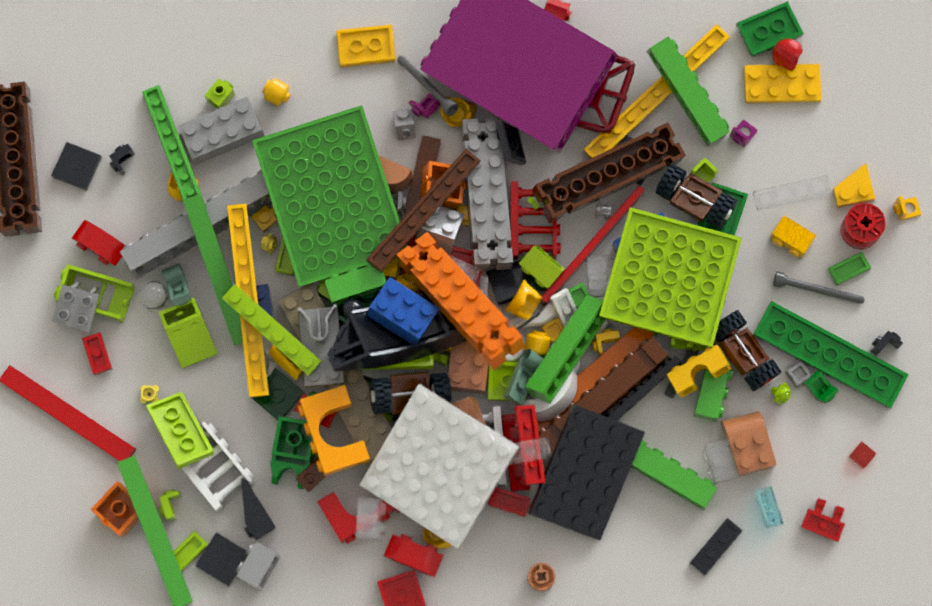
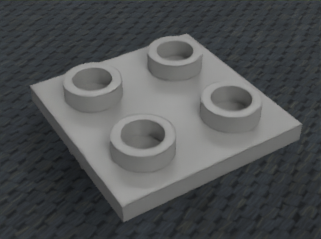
(76, 307)

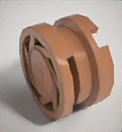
(541, 577)

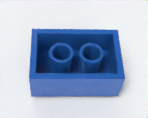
(402, 311)

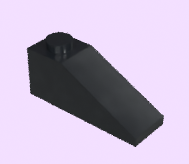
(256, 517)

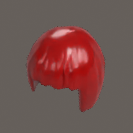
(787, 53)

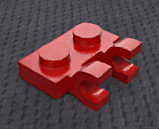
(824, 525)

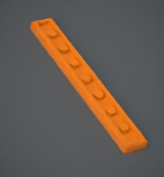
(605, 362)

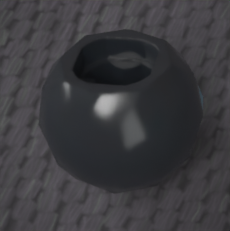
(352, 304)

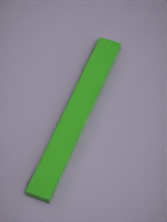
(171, 142)
(214, 261)
(154, 531)

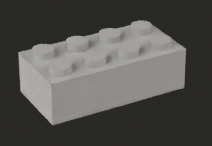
(221, 130)

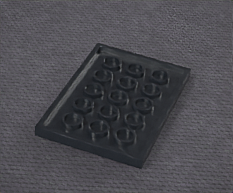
(586, 472)

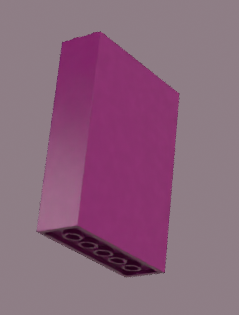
(520, 65)

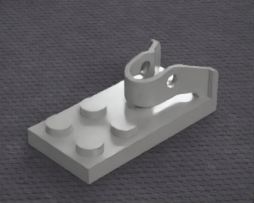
(318, 335)

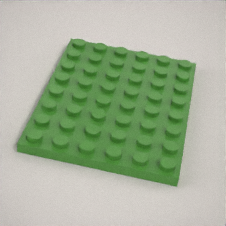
(327, 193)

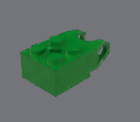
(287, 453)

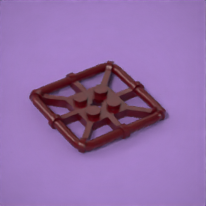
(627, 65)

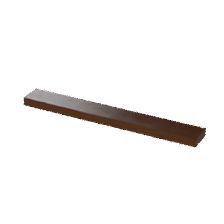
(427, 152)
(423, 210)

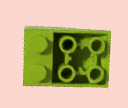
(188, 333)

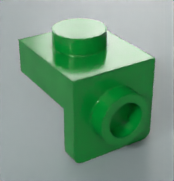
(820, 387)

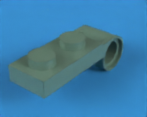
(176, 285)
(527, 365)

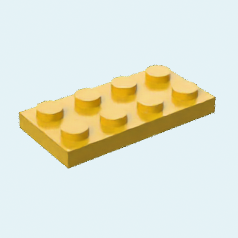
(781, 85)

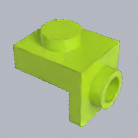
(166, 509)

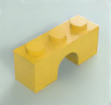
(683, 376)

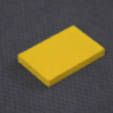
(365, 45)

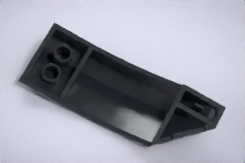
(370, 345)

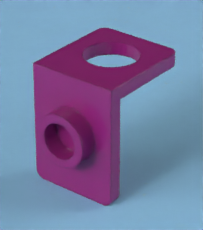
(741, 138)

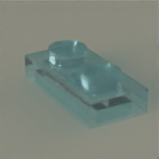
(769, 507)

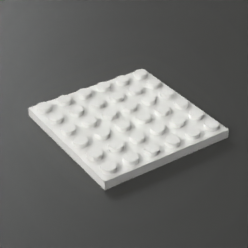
(439, 466)

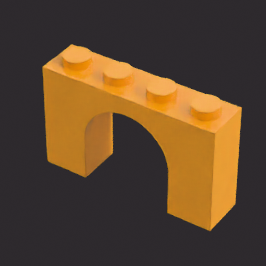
(330, 458)

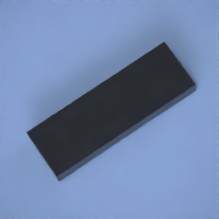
(716, 546)

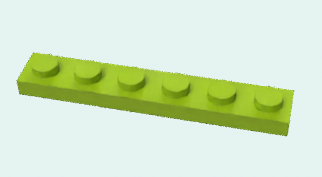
(271, 330)

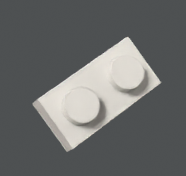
(563, 306)

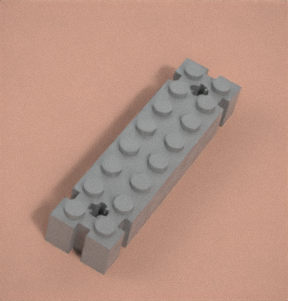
(487, 196)

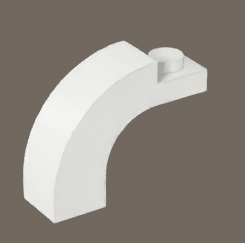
(564, 397)

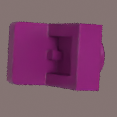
(425, 107)

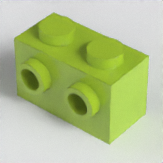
(541, 266)

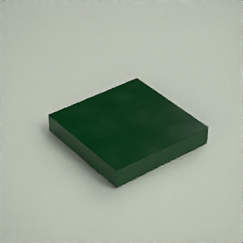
(282, 395)

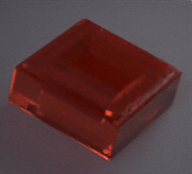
(862, 455)

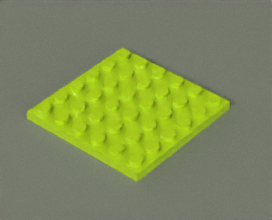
(670, 277)

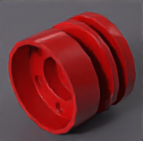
(858, 235)

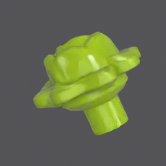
(782, 393)

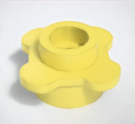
(269, 243)
(149, 389)

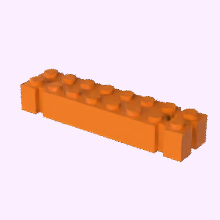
(460, 301)

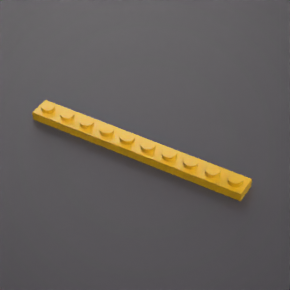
(656, 94)
(246, 282)

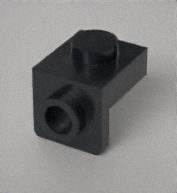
(120, 155)
(879, 343)

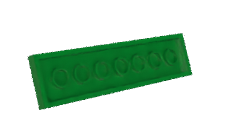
(830, 355)

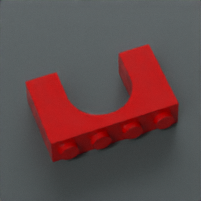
(342, 521)

